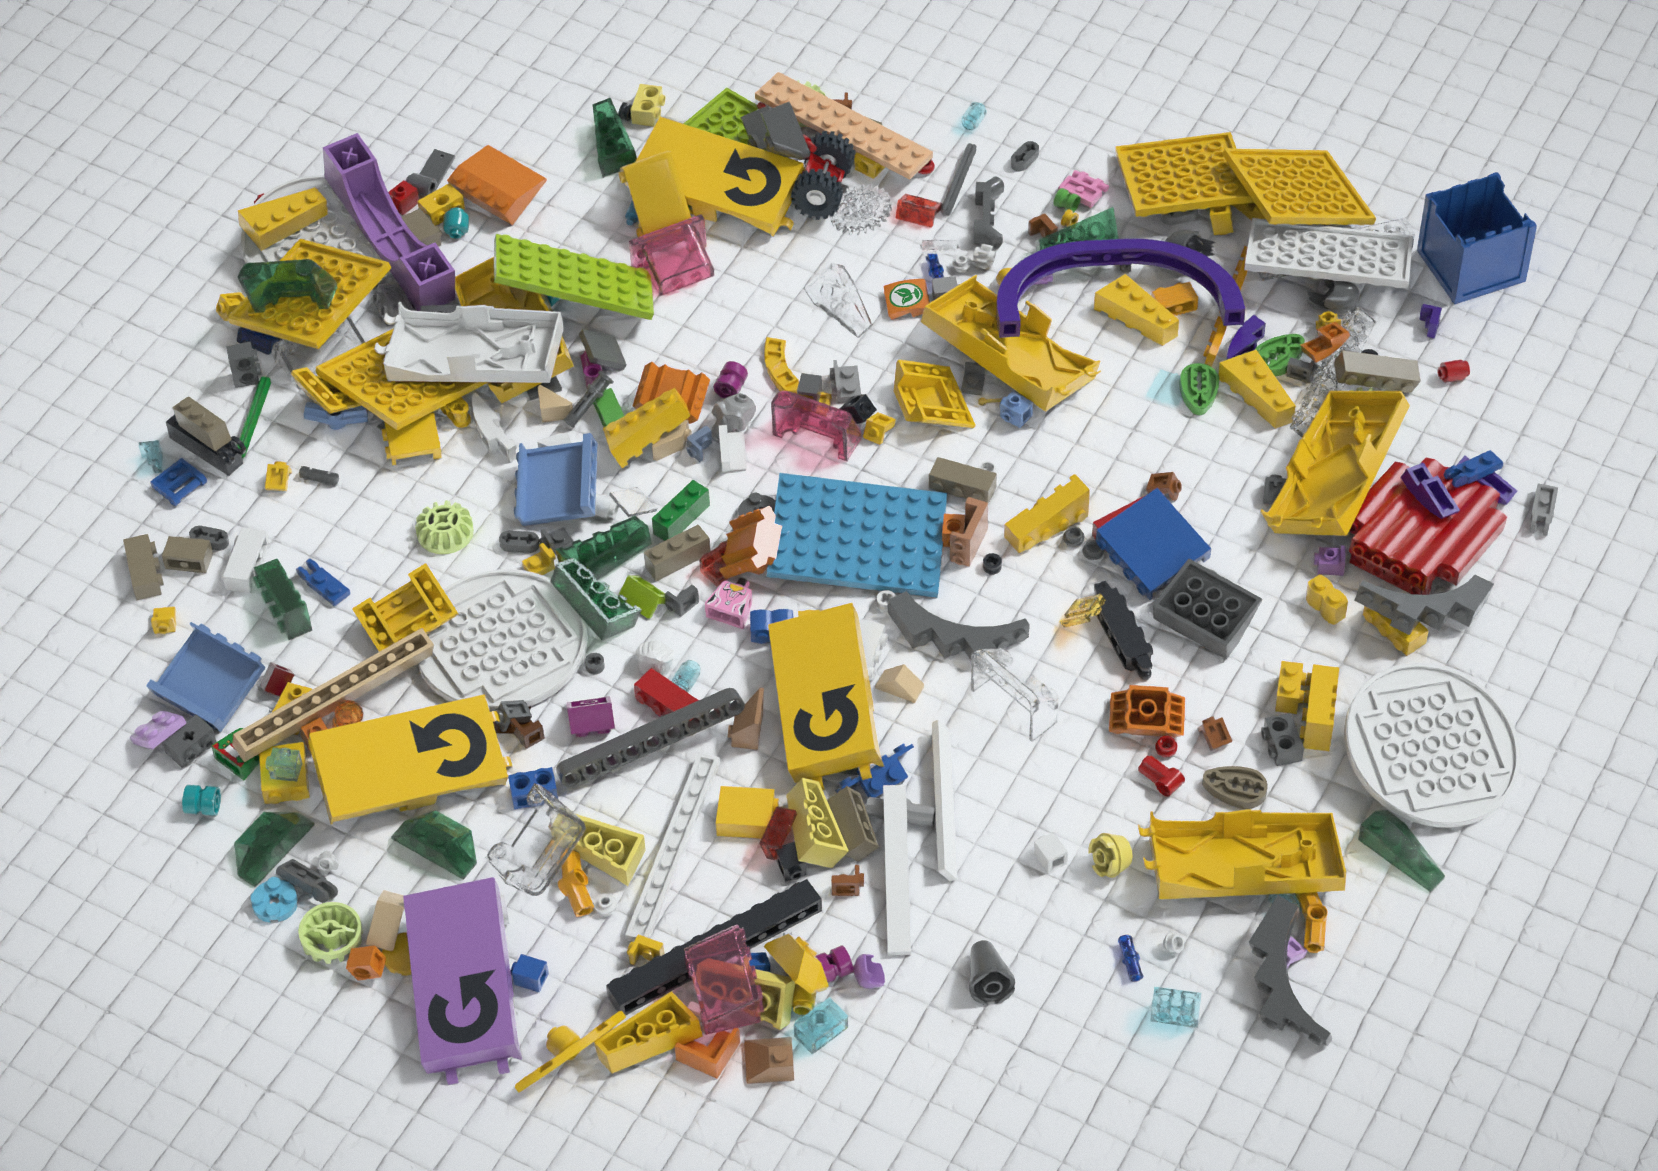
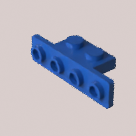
(890, 774)

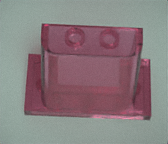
(674, 255)

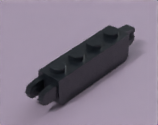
(1123, 631)

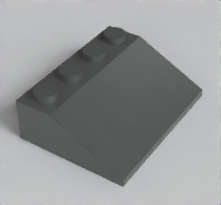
(1206, 608)

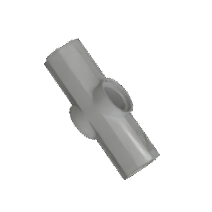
(916, 813)

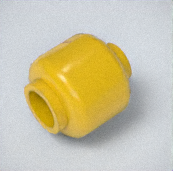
(560, 1039)

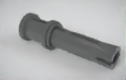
(594, 391)

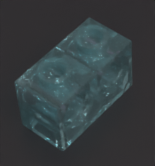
(1175, 1007)

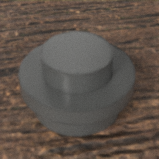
(1073, 536)
(1092, 550)

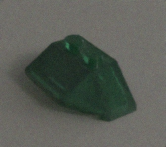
(439, 841)
(268, 843)

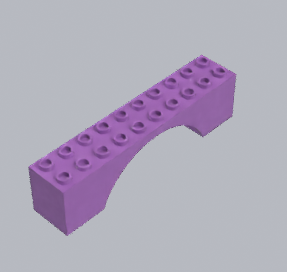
(358, 183)

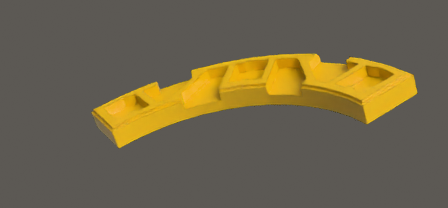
(780, 373)
(570, 1051)

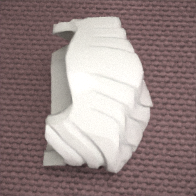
(655, 656)

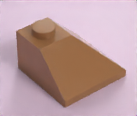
(747, 724)
(769, 1060)

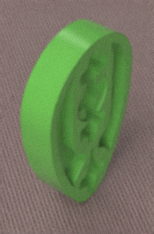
(1280, 345)
(1190, 392)

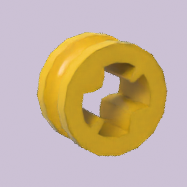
(1069, 218)

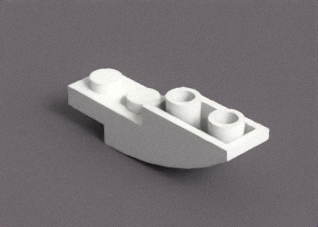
(489, 429)

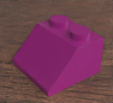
(590, 716)

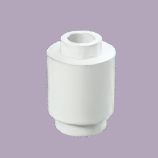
(605, 507)

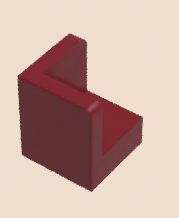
(276, 679)

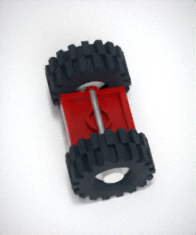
(819, 186)

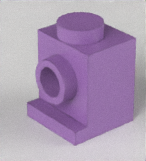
(1330, 561)

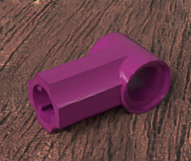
(589, 369)

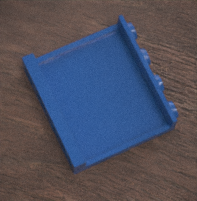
(1151, 542)

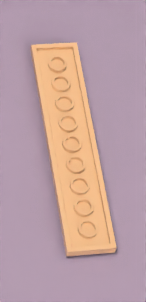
(828, 115)

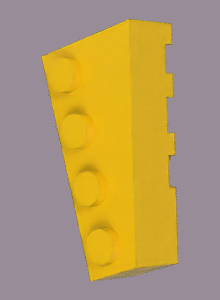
(282, 217)

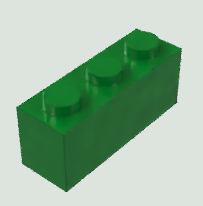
(681, 511)

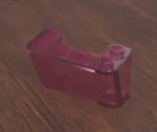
(724, 981)

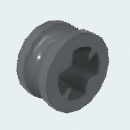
(596, 658)

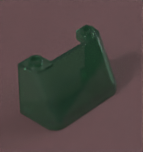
(290, 278)

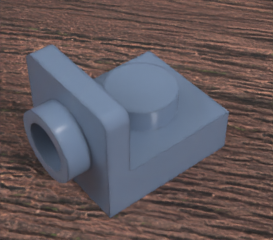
(698, 442)

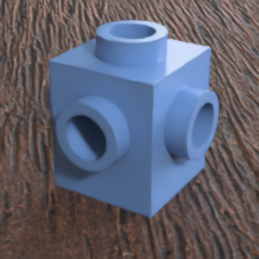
(1016, 409)

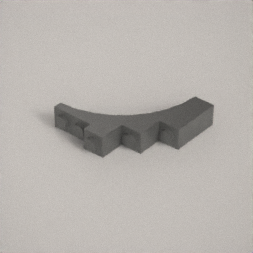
(1433, 610)
(949, 637)
(1282, 1006)

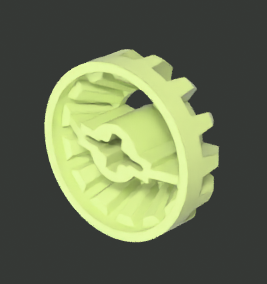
(450, 530)
(332, 926)

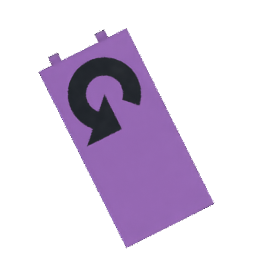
(461, 977)

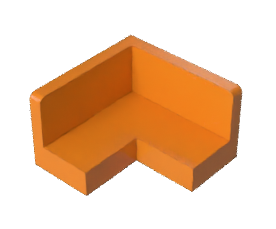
(709, 1058)

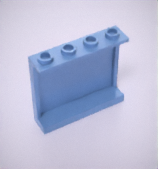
(556, 482)
(208, 677)

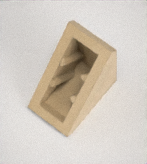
(552, 405)
(901, 683)

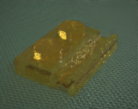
(1082, 609)

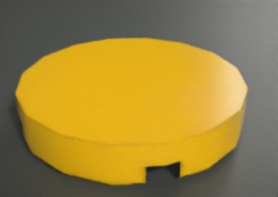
(399, 959)

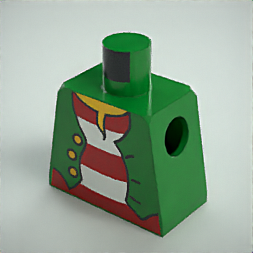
(228, 756)

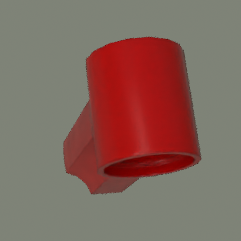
(1165, 779)

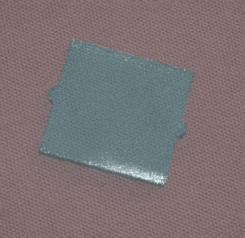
(1166, 388)

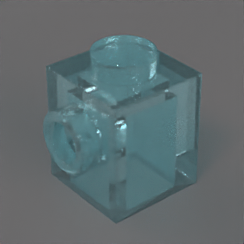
(284, 764)

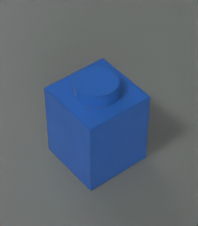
(529, 973)

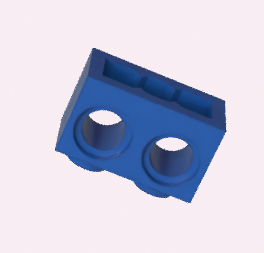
(526, 781)

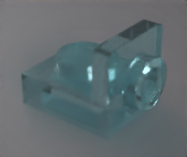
(153, 452)

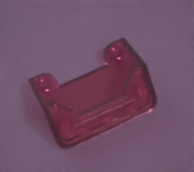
(795, 412)

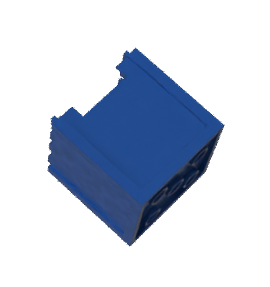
(1475, 239)

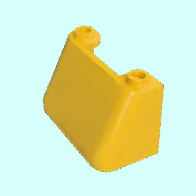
(655, 192)

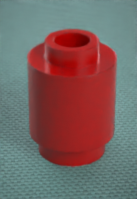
(1453, 370)

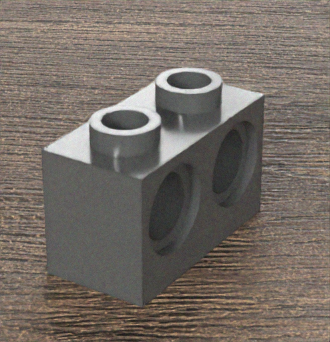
(243, 364)
(1282, 739)

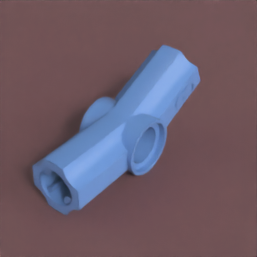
(337, 419)

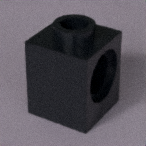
(859, 407)
(788, 862)

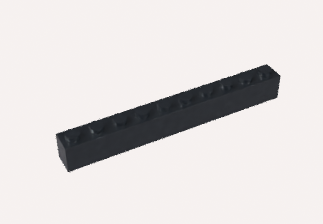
(670, 970)

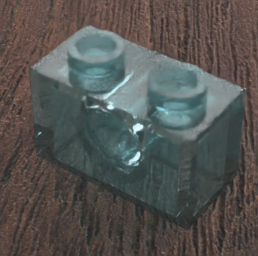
(815, 1037)

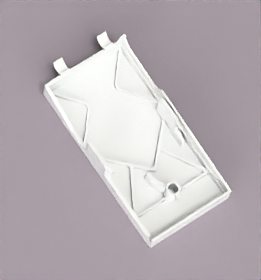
(472, 345)

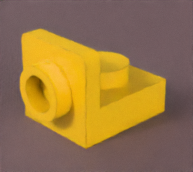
(227, 303)
(877, 426)
(277, 476)
(541, 562)
(164, 620)
(645, 947)

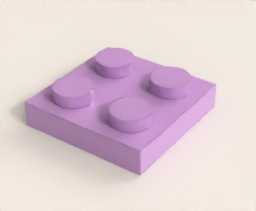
(157, 730)

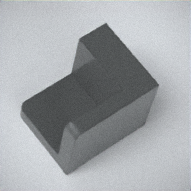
(810, 385)

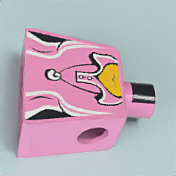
(730, 603)

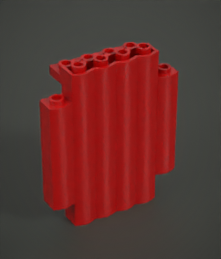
(1413, 546)

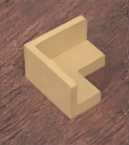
(386, 920)

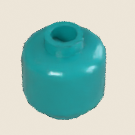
(456, 223)

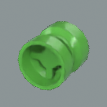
(1066, 200)

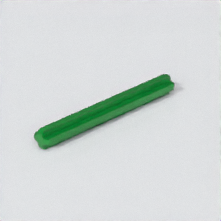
(254, 412)

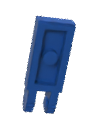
(1473, 468)
(323, 583)

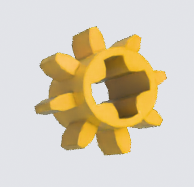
(1327, 318)

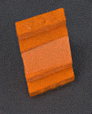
(660, 379)
(751, 543)
(1147, 712)

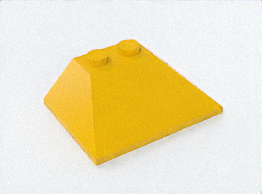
(322, 392)
(930, 395)
(406, 610)

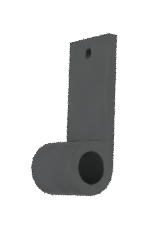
(432, 172)

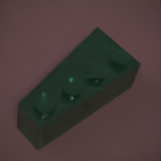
(612, 140)
(609, 548)
(283, 599)

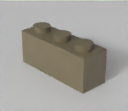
(201, 423)
(962, 480)
(676, 552)
(143, 566)
(853, 823)

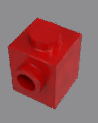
(404, 197)

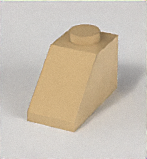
(672, 441)

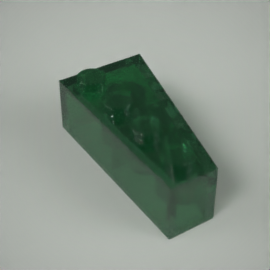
(1097, 227)
(593, 600)

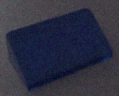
(259, 341)

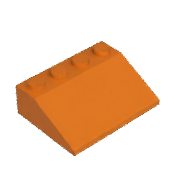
(497, 183)

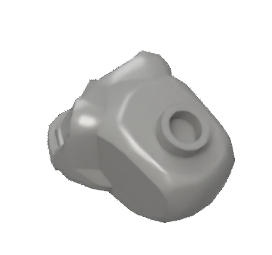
(734, 412)

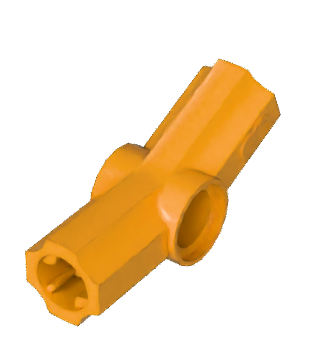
(574, 885)
(1314, 928)

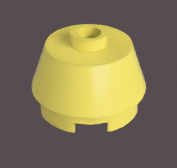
(1110, 854)

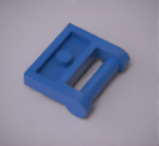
(176, 476)

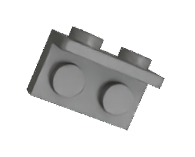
(387, 299)
(846, 382)

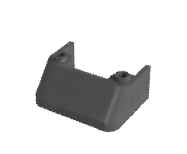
(776, 131)

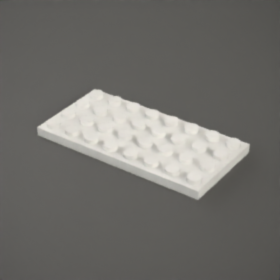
(1330, 253)

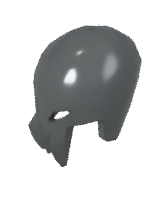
(1192, 240)
(1338, 299)

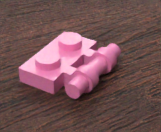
(1085, 186)

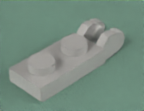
(1543, 507)

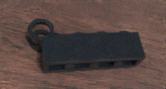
(225, 459)

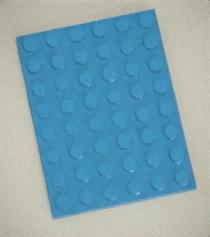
(859, 535)

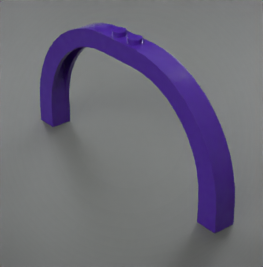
(1116, 252)

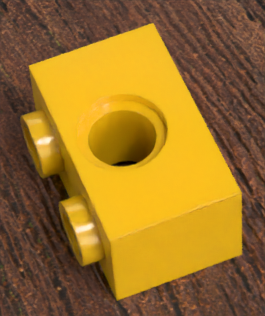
(440, 202)

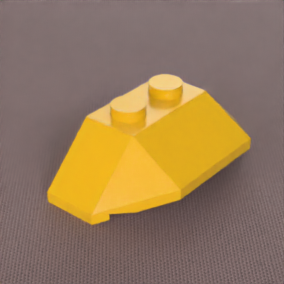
(798, 962)

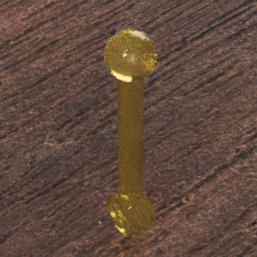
(982, 401)

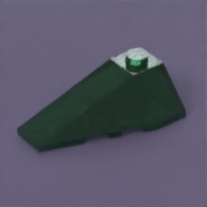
(1400, 847)

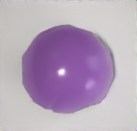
(868, 973)

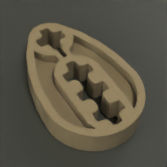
(1236, 797)

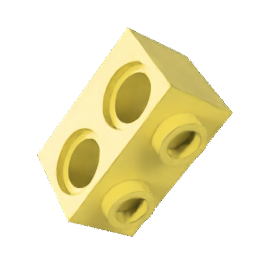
(647, 105)

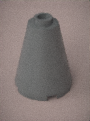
(989, 974)

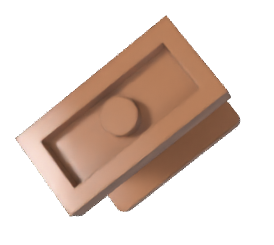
(965, 546)

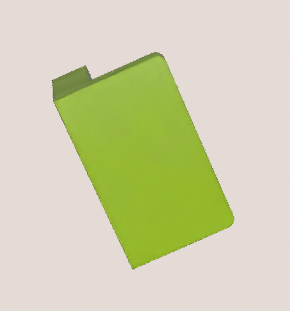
(642, 594)

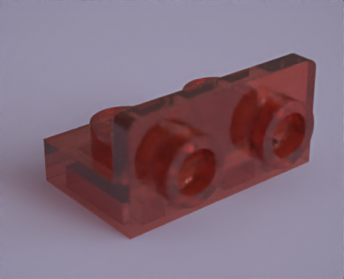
(917, 210)
(712, 562)
(777, 831)

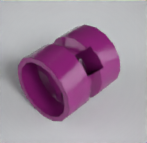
(730, 379)
(836, 963)

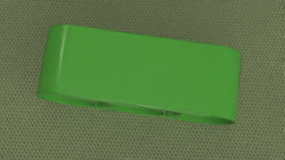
(608, 408)

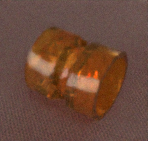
(347, 713)

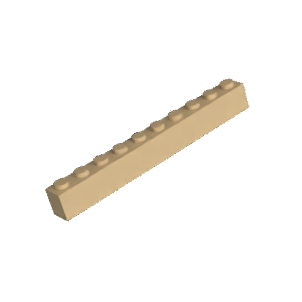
(326, 697)

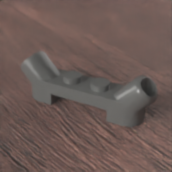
(984, 196)

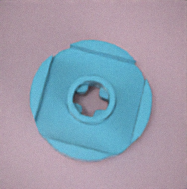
(274, 889)

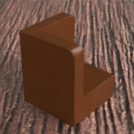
(528, 732)

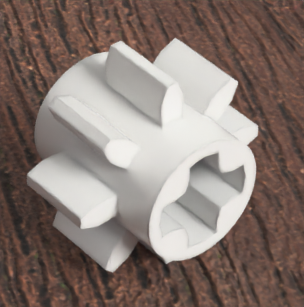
(984, 256)

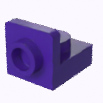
(1431, 315)

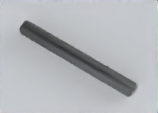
(958, 179)

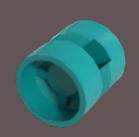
(204, 800)

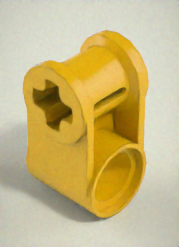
(457, 412)

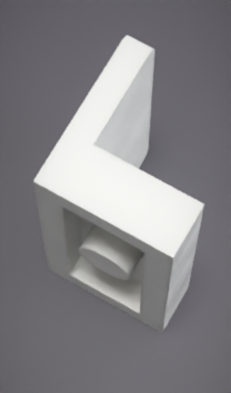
(732, 450)

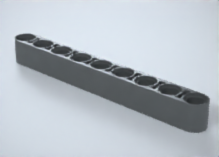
(640, 741)

